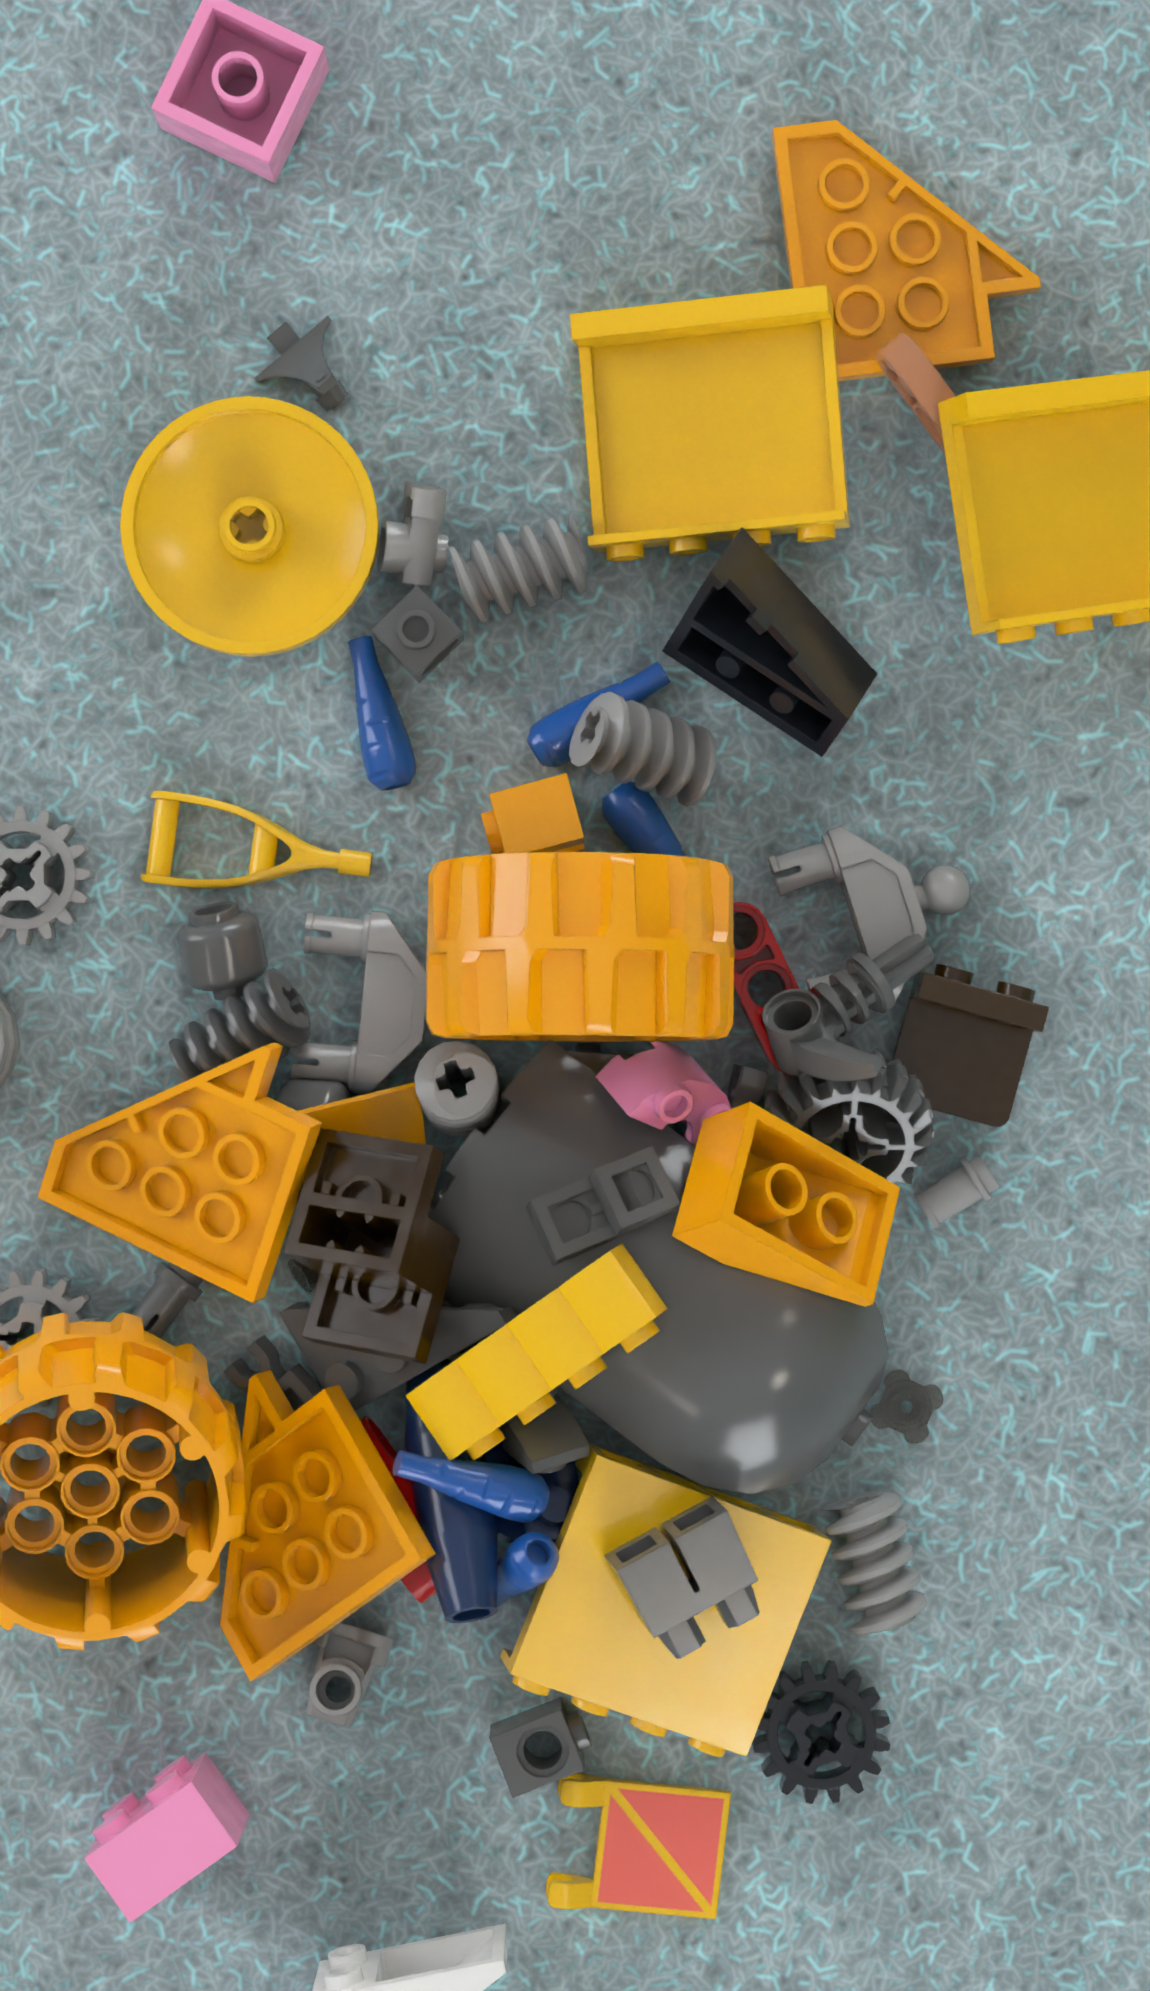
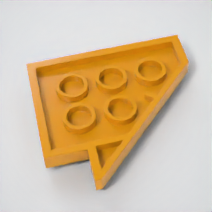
(886, 253)
(194, 1173)
(318, 1526)

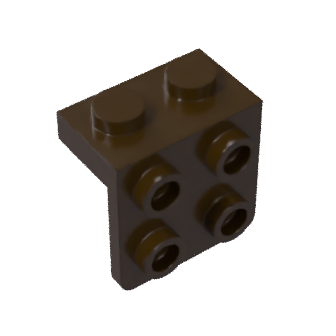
(968, 1042)

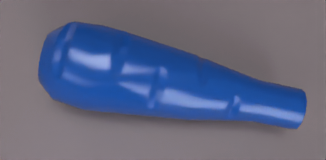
(382, 734)
(552, 734)
(639, 821)
(488, 1486)
(525, 1565)

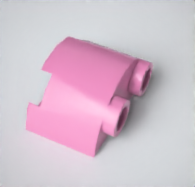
(664, 1088)

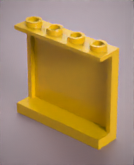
(712, 421)
(1052, 503)
(595, 1647)

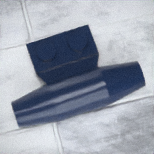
(466, 1536)

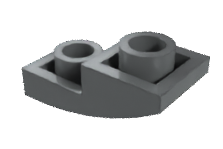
(546, 1441)

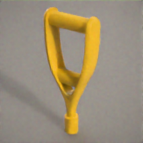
(263, 849)

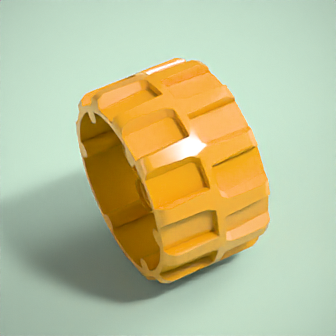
(580, 948)
(97, 1587)

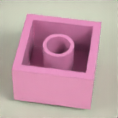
(241, 87)
(167, 1836)

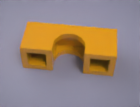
(534, 818)

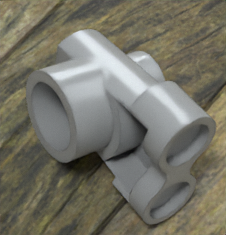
(415, 547)
(346, 1654)

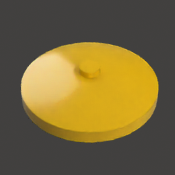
(249, 526)

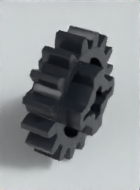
(843, 1747)

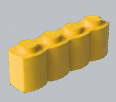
(536, 1353)

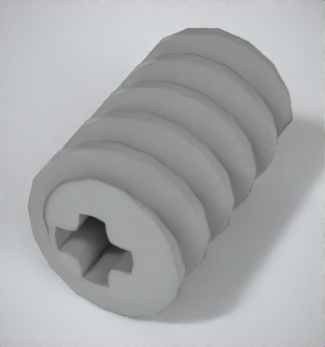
(521, 567)
(644, 747)
(458, 1063)
(876, 1561)

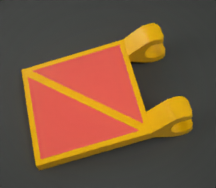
(653, 1848)

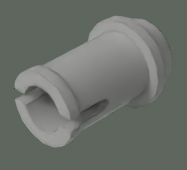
(957, 1191)

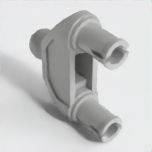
(876, 890)
(391, 1002)

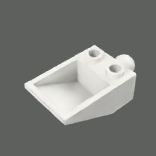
(442, 1963)

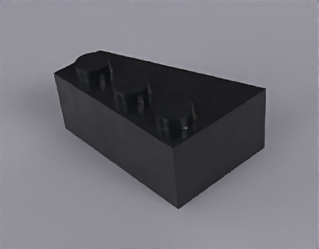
(770, 647)

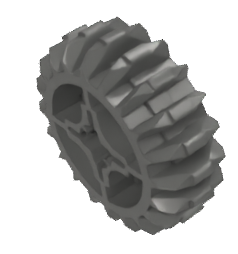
(886, 1113)

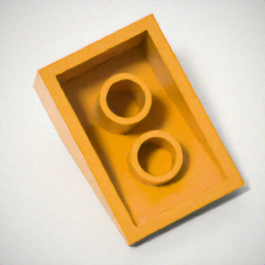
(785, 1206)

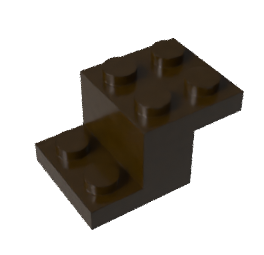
(372, 1245)

